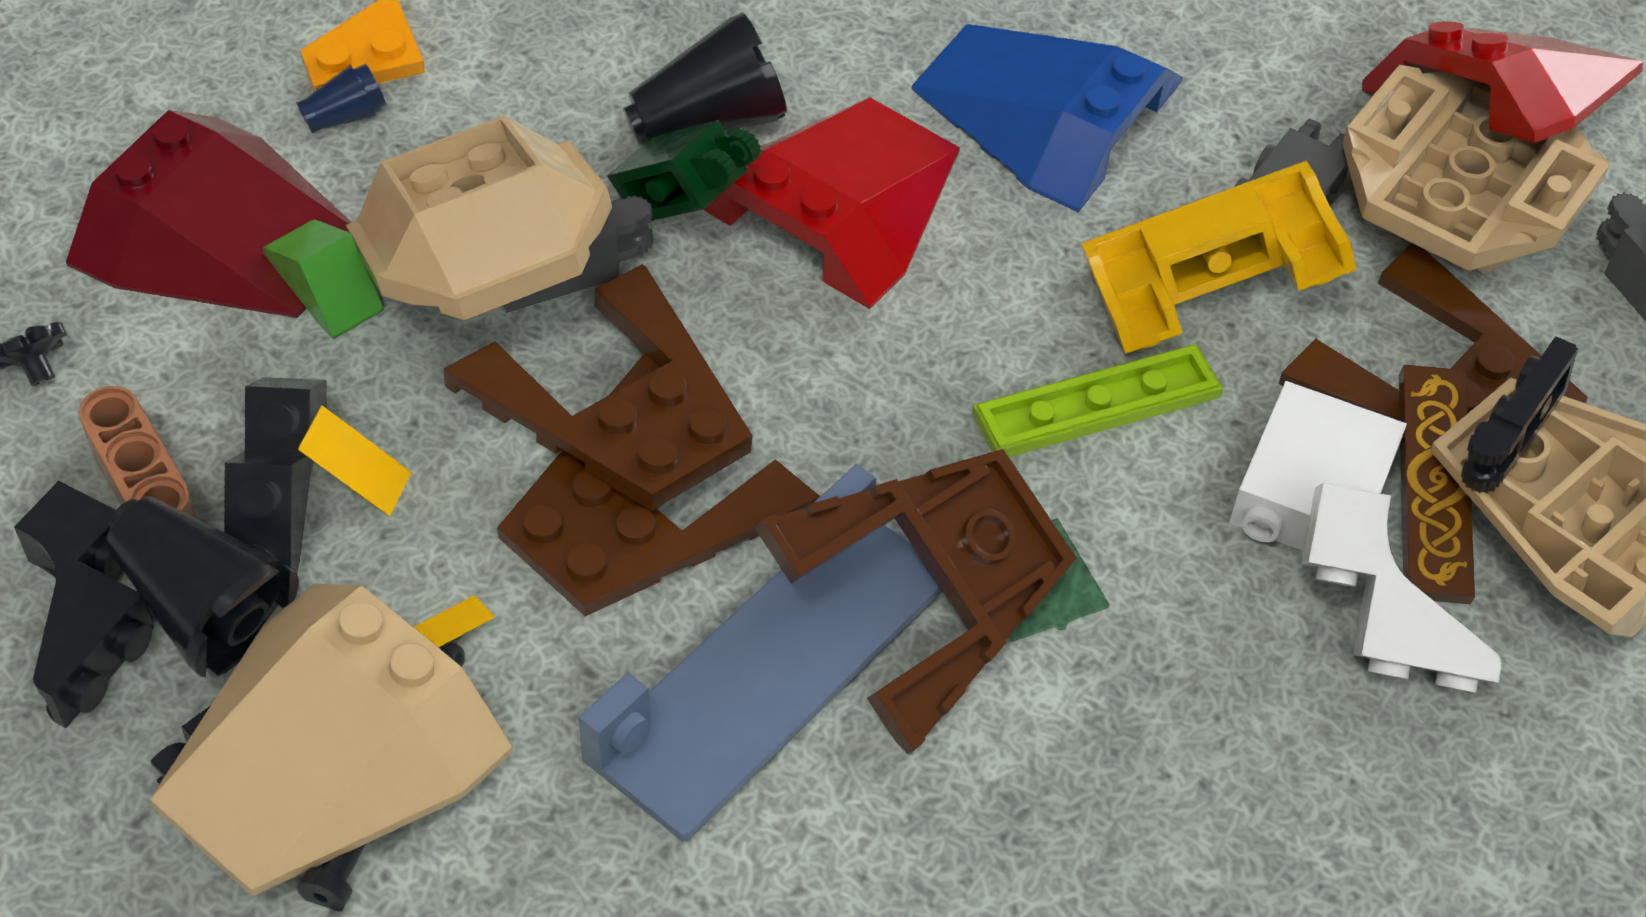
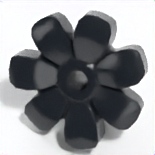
(32, 351)

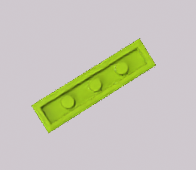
(1097, 401)

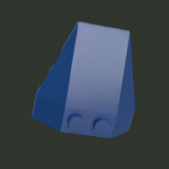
(1044, 103)

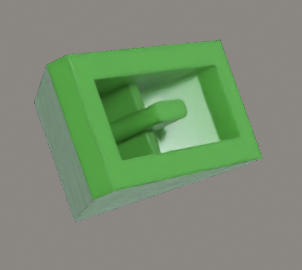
(326, 275)

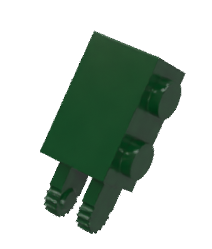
(686, 168)

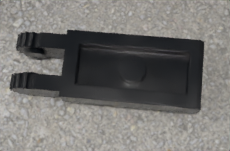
(1516, 420)

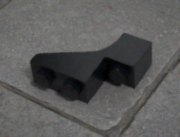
(271, 478)
(91, 616)

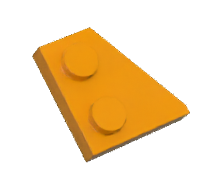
(371, 37)

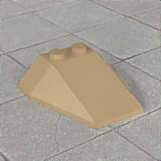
(1571, 506)
(327, 740)

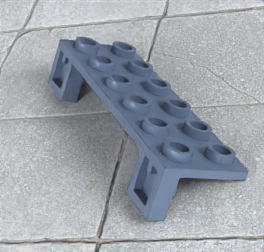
(755, 678)

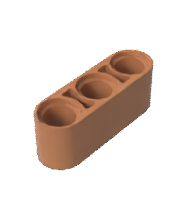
(130, 449)

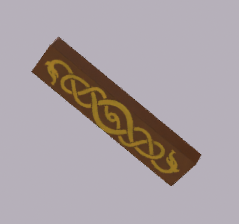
(1434, 506)

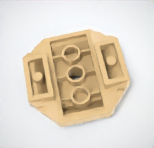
(1455, 186)
(480, 219)

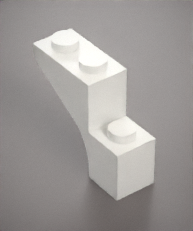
(1396, 620)

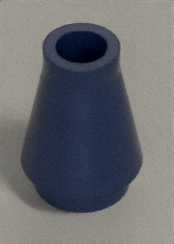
(343, 99)

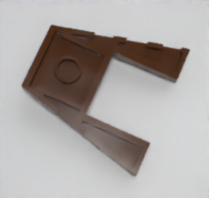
(1429, 286)
(645, 437)
(979, 540)
(607, 547)

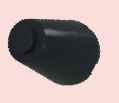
(710, 81)
(198, 581)

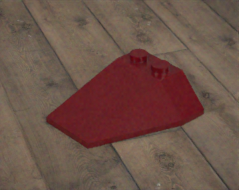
(192, 215)

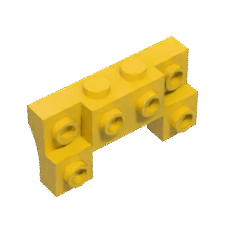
(1214, 245)

